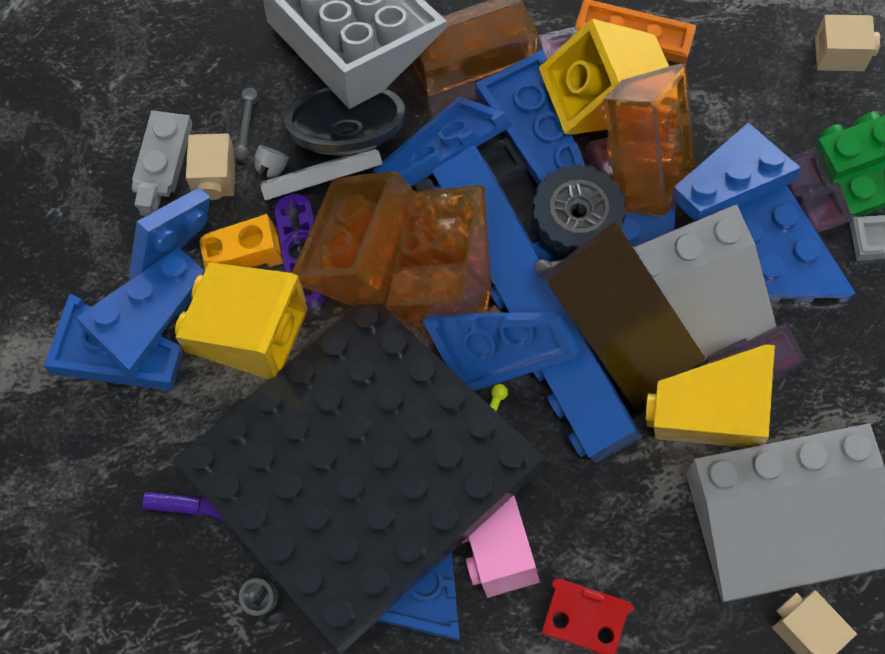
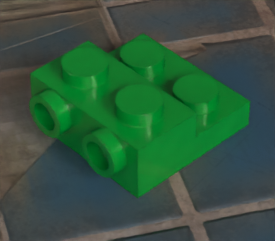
(857, 162)

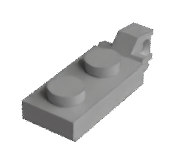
(160, 159)

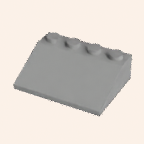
(356, 43)
(712, 279)
(792, 511)

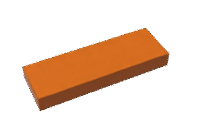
(673, 35)

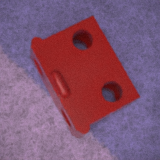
(586, 614)

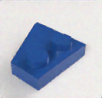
(168, 229)

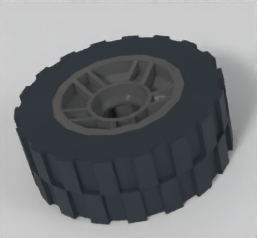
(575, 189)

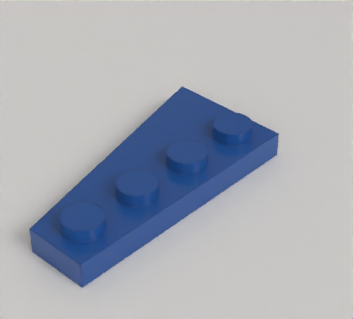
(534, 121)

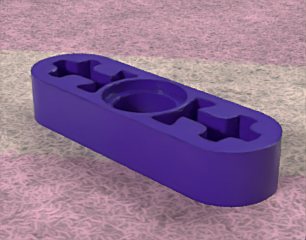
(289, 237)

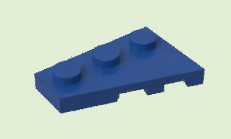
(429, 605)

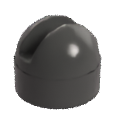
(251, 592)

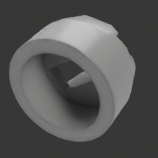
(271, 159)

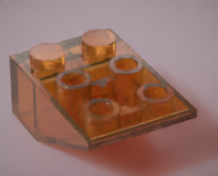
(441, 255)

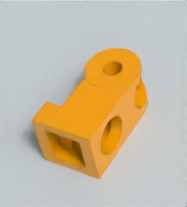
(243, 244)

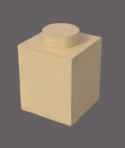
(846, 42)
(211, 164)
(812, 625)

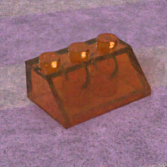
(477, 44)
(650, 137)
(355, 239)

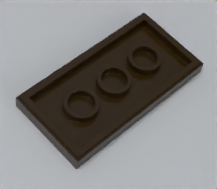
(623, 314)

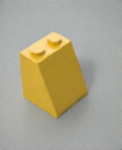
(592, 66)
(243, 318)
(716, 402)

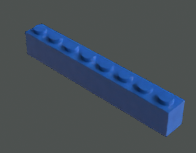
(578, 385)

